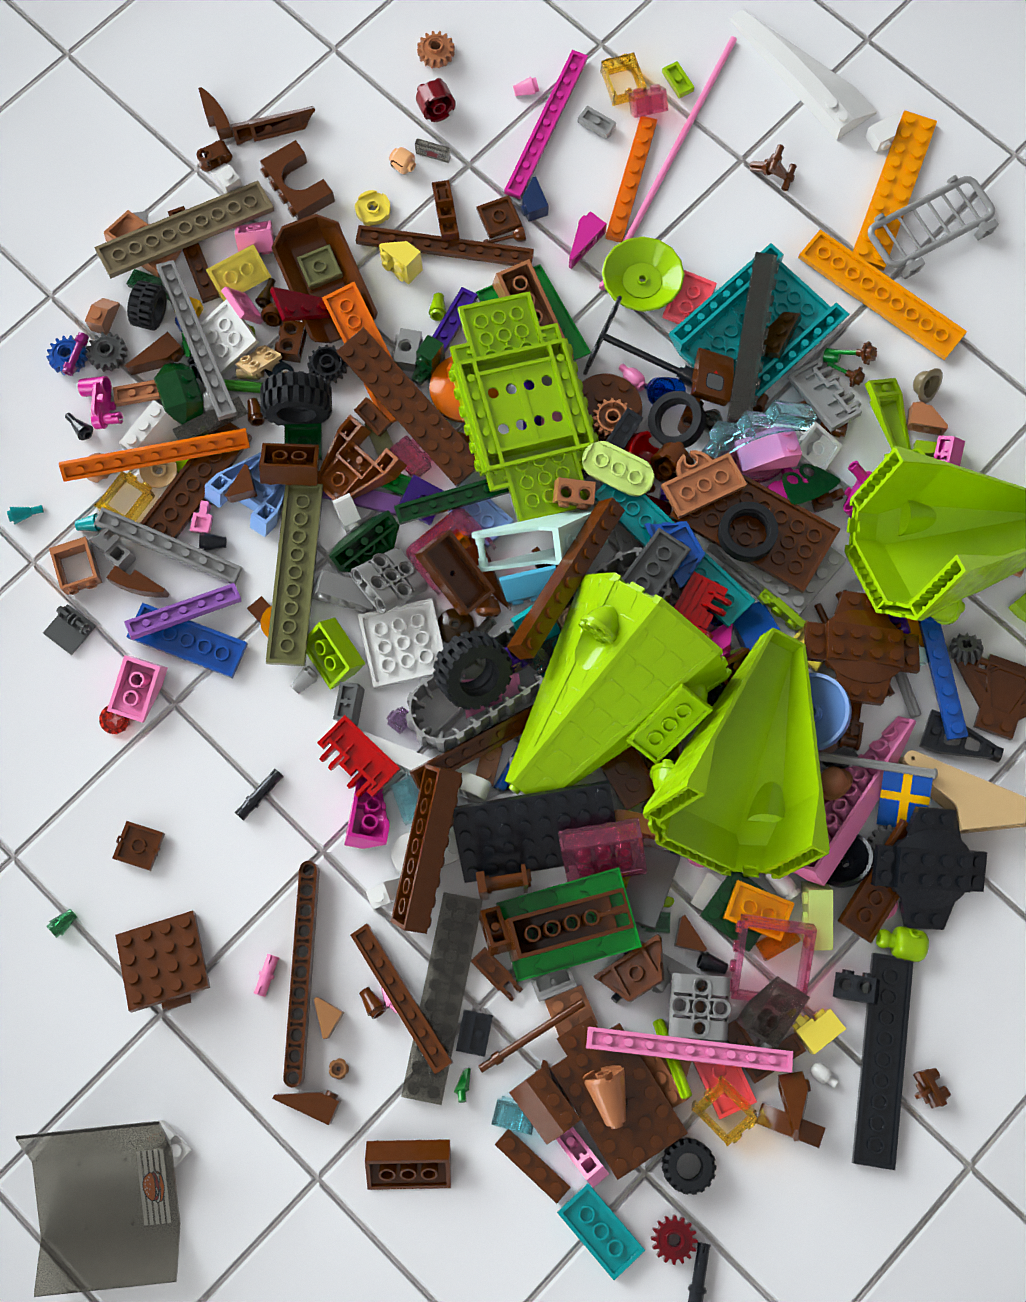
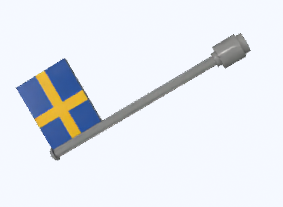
(901, 786)

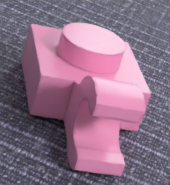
(203, 520)

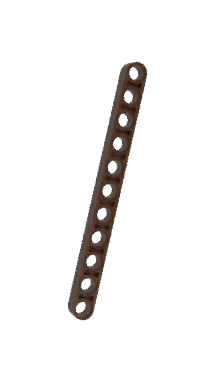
(305, 982)

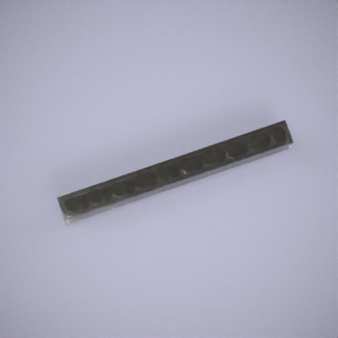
(753, 335)

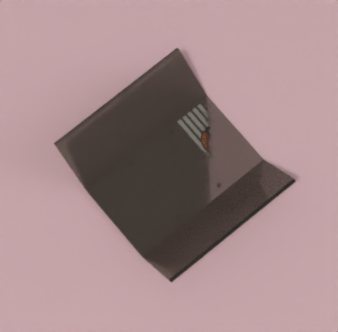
(104, 1207)

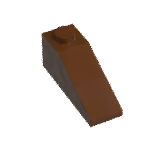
(160, 352)
(794, 1096)
(317, 1105)

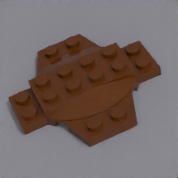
(862, 648)

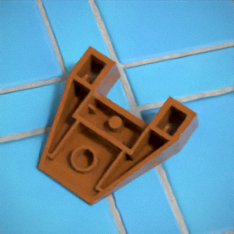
(353, 470)

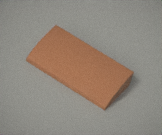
(130, 222)

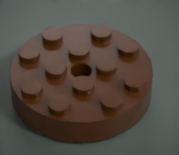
(609, 386)

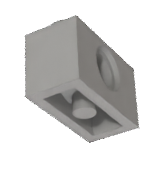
(407, 339)

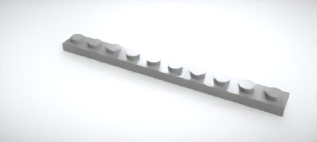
(196, 340)

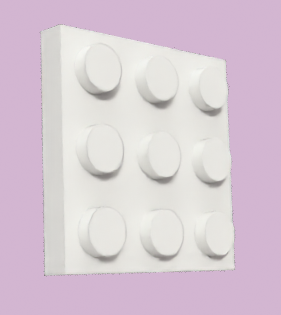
(227, 336)

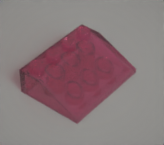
(603, 848)

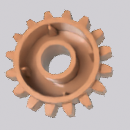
(435, 49)
(608, 409)

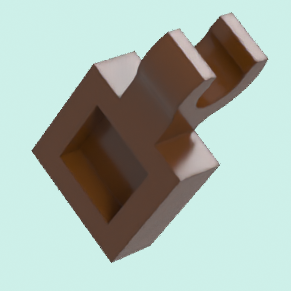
(826, 500)

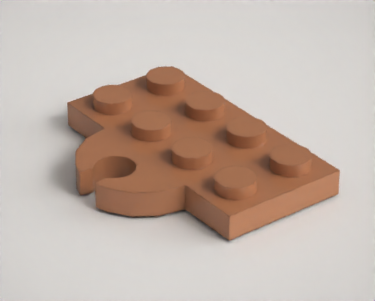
(702, 482)

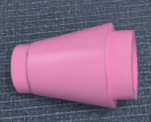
(526, 87)

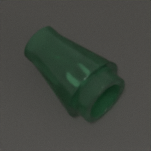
(61, 923)

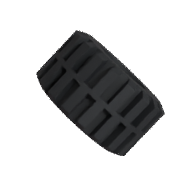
(147, 305)
(706, 1172)

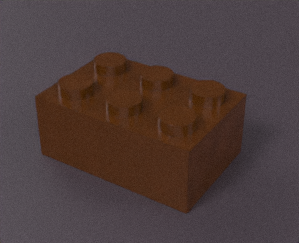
(289, 464)

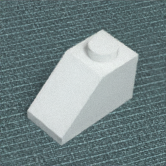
(882, 133)
(226, 178)
(347, 512)

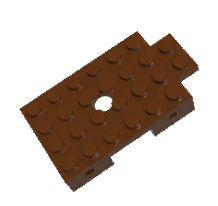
(650, 1118)

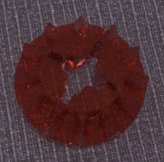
(109, 726)

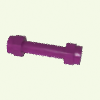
(69, 367)

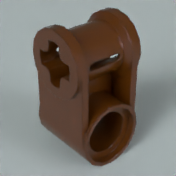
(215, 154)

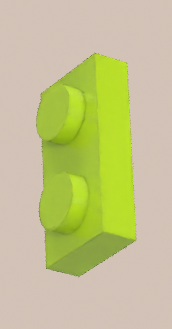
(678, 79)

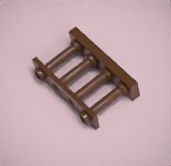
(488, 884)

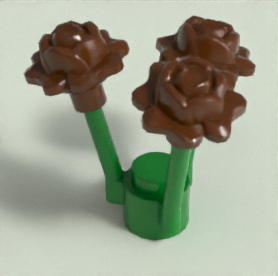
(867, 354)

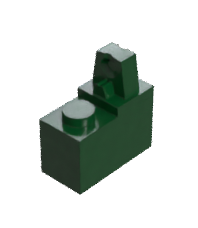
(429, 356)

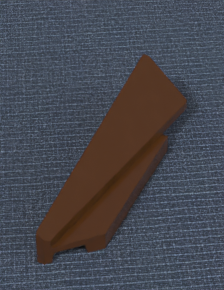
(272, 125)

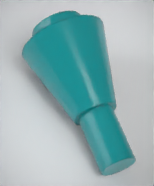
(19, 514)

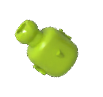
(904, 943)

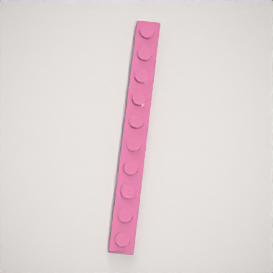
(689, 1049)

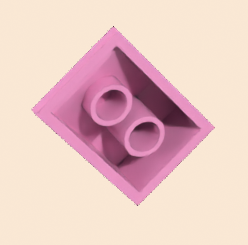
(770, 452)
(136, 688)

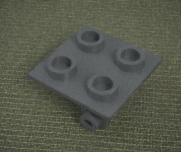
(69, 629)

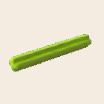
(674, 1064)

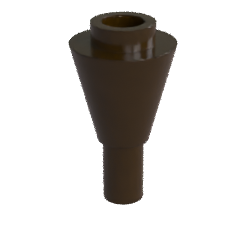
(265, 296)

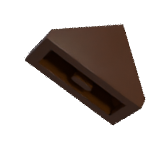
(242, 487)
(687, 936)

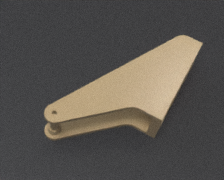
(977, 802)

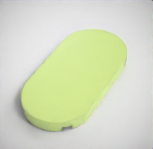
(618, 468)

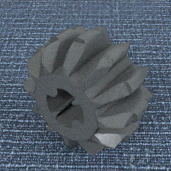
(966, 648)

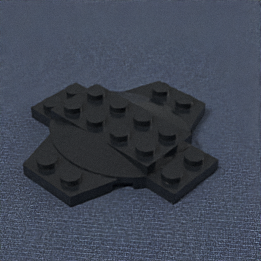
(929, 868)

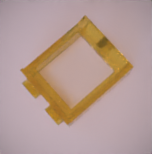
(619, 64)
(141, 503)
(710, 1096)

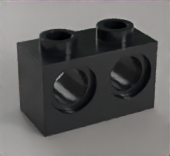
(855, 992)

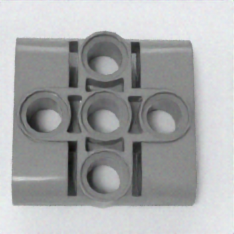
(388, 580)
(684, 1027)

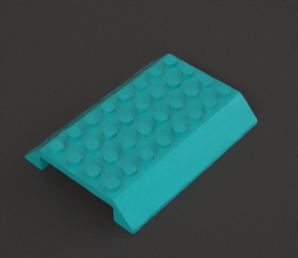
(719, 321)

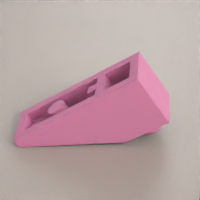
(582, 1157)

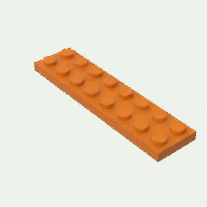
(349, 317)

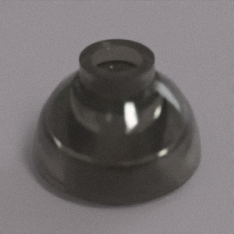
(712, 417)

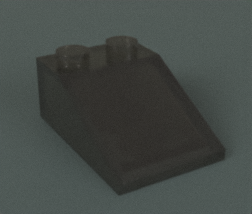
(773, 1011)

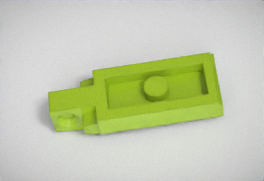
(781, 609)

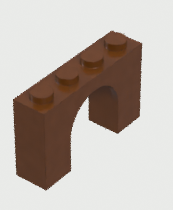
(299, 202)

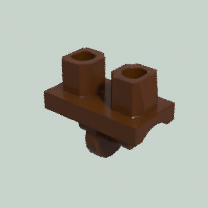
(928, 1088)

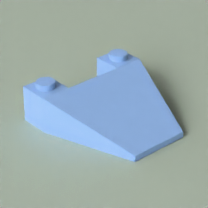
(267, 503)

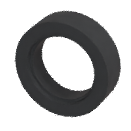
(667, 401)
(748, 509)

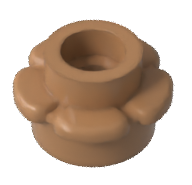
(333, 1068)

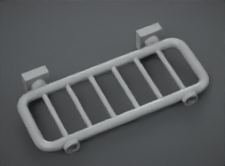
(912, 266)

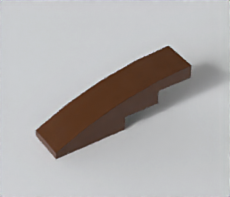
(445, 210)

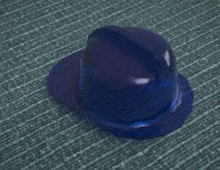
(661, 385)

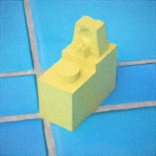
(818, 1031)

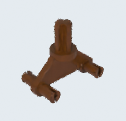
(774, 166)

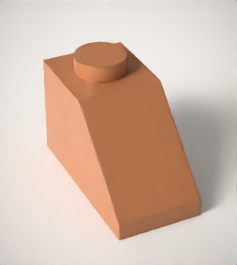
(102, 315)
(925, 419)

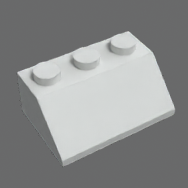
(150, 429)

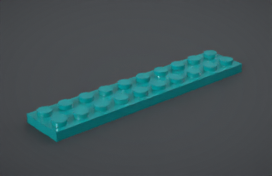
(643, 510)

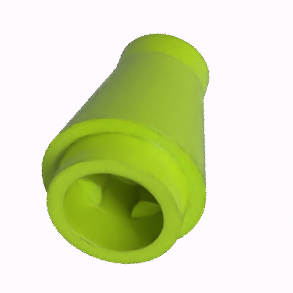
(437, 308)

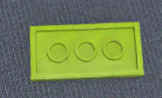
(669, 723)

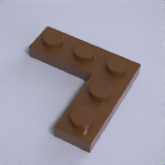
(739, 1036)

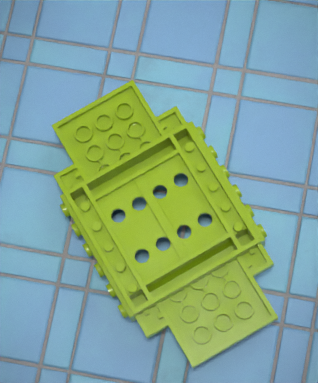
(510, 348)

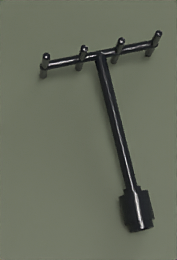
(684, 374)

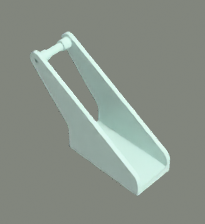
(563, 525)

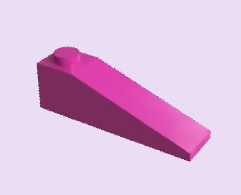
(367, 820)

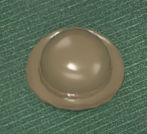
(927, 384)

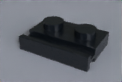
(474, 1033)

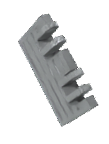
(825, 395)

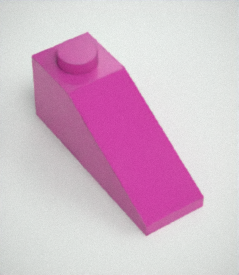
(588, 233)

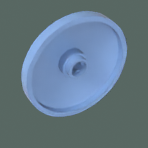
(830, 709)

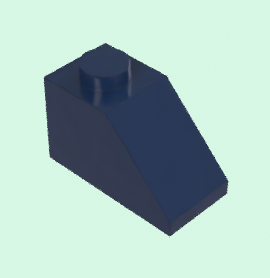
(534, 202)

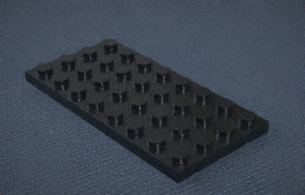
(524, 828)

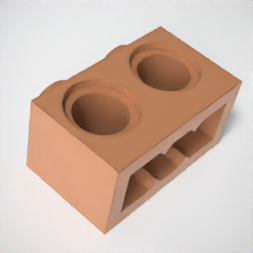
(574, 487)

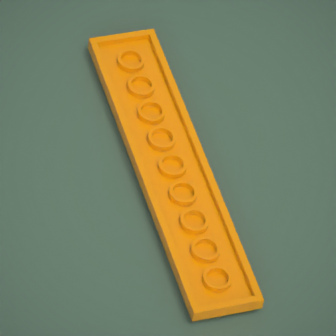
(895, 183)
(882, 294)

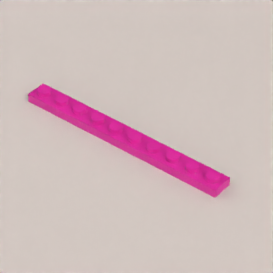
(545, 125)

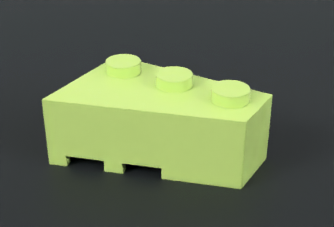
(818, 910)

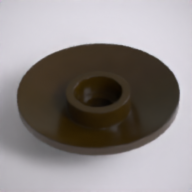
(445, 622)

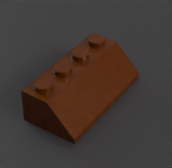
(408, 1164)

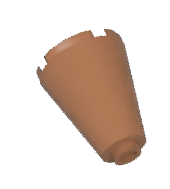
(608, 1094)

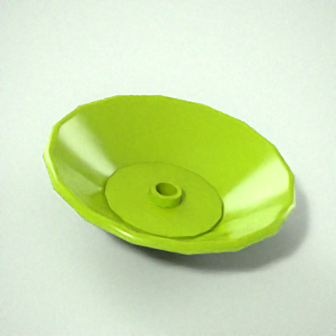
(646, 260)

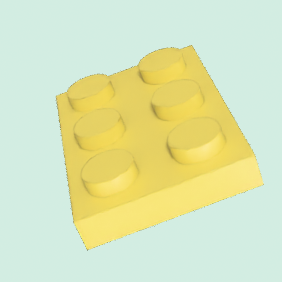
(239, 271)

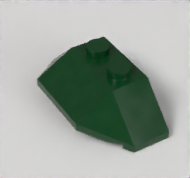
(179, 392)
(368, 539)

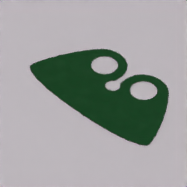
(818, 484)

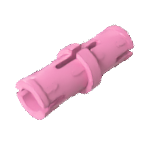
(266, 975)

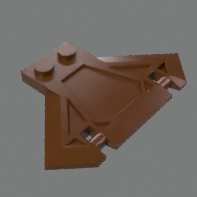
(998, 693)

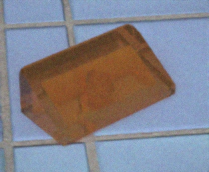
(770, 948)

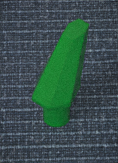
(185, 347)
(463, 1085)

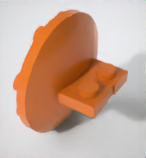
(443, 392)

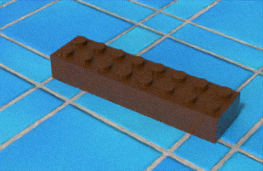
(426, 849)

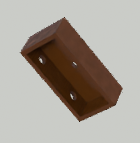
(468, 584)

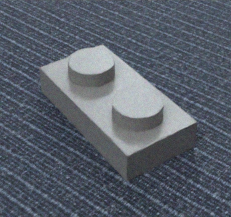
(596, 122)

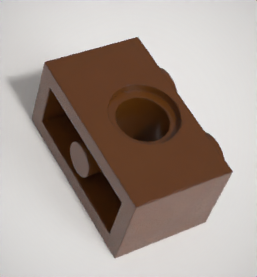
(494, 930)

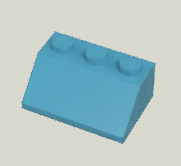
(525, 584)

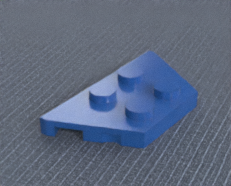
(684, 534)

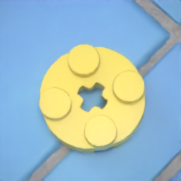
(376, 216)

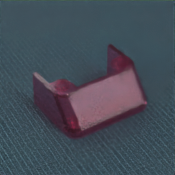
(457, 521)

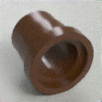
(761, 403)

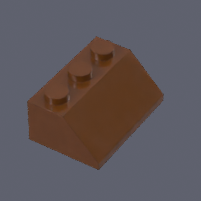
(544, 1106)

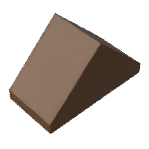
(328, 1016)

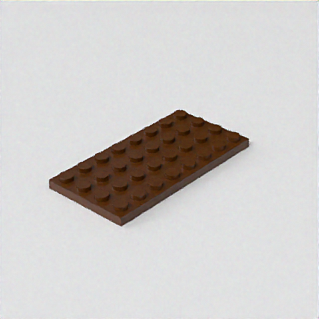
(800, 540)

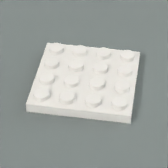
(401, 642)

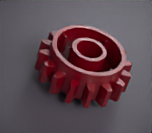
(685, 1243)

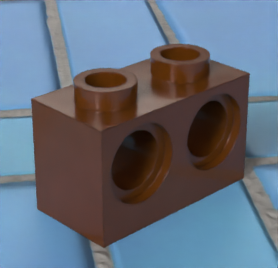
(295, 341)

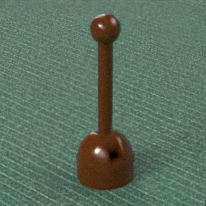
(518, 235)

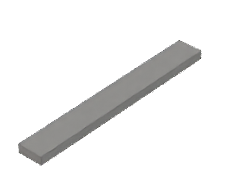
(168, 546)

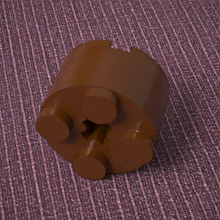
(666, 459)

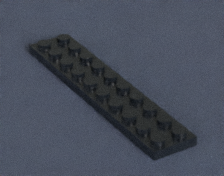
(883, 1064)

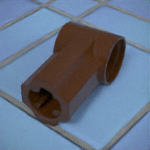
(687, 416)

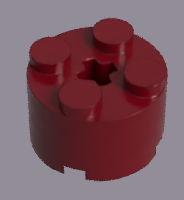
(435, 100)

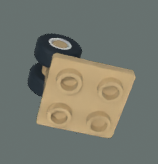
(263, 359)

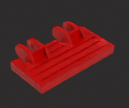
(697, 600)
(359, 754)

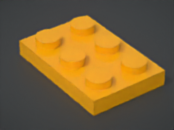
(757, 902)

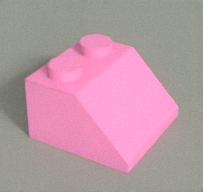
(255, 233)

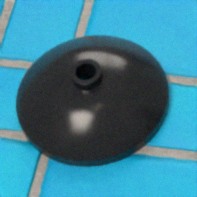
(860, 861)

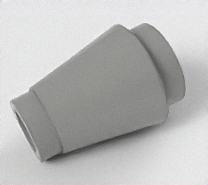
(304, 679)

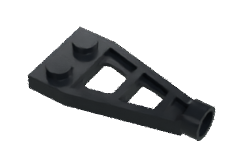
(934, 735)

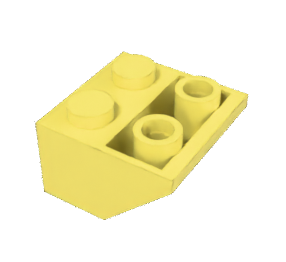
(401, 259)

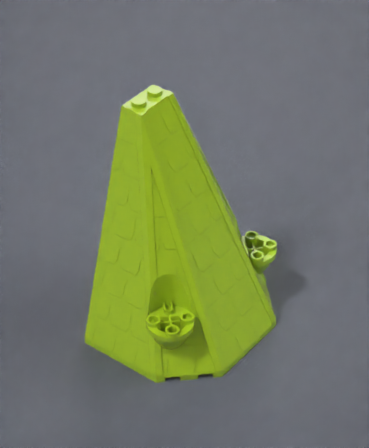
(933, 535)
(605, 677)
(750, 774)

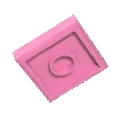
(242, 305)

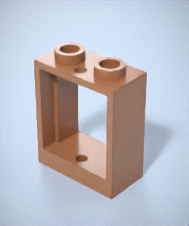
(69, 549)

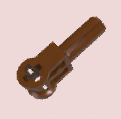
(853, 735)

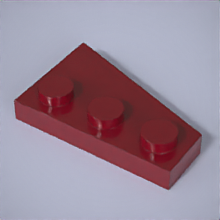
(298, 306)

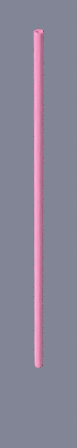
(678, 143)

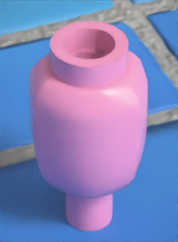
(634, 376)

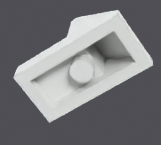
(383, 894)

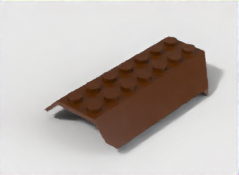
(306, 236)

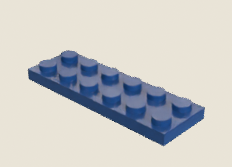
(196, 645)

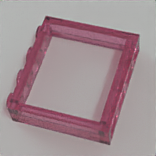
(809, 931)

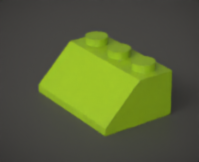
(333, 653)

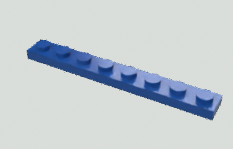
(943, 679)

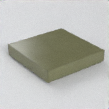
(319, 267)

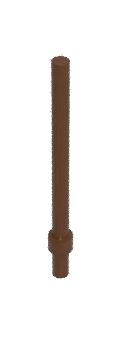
(498, 1057)

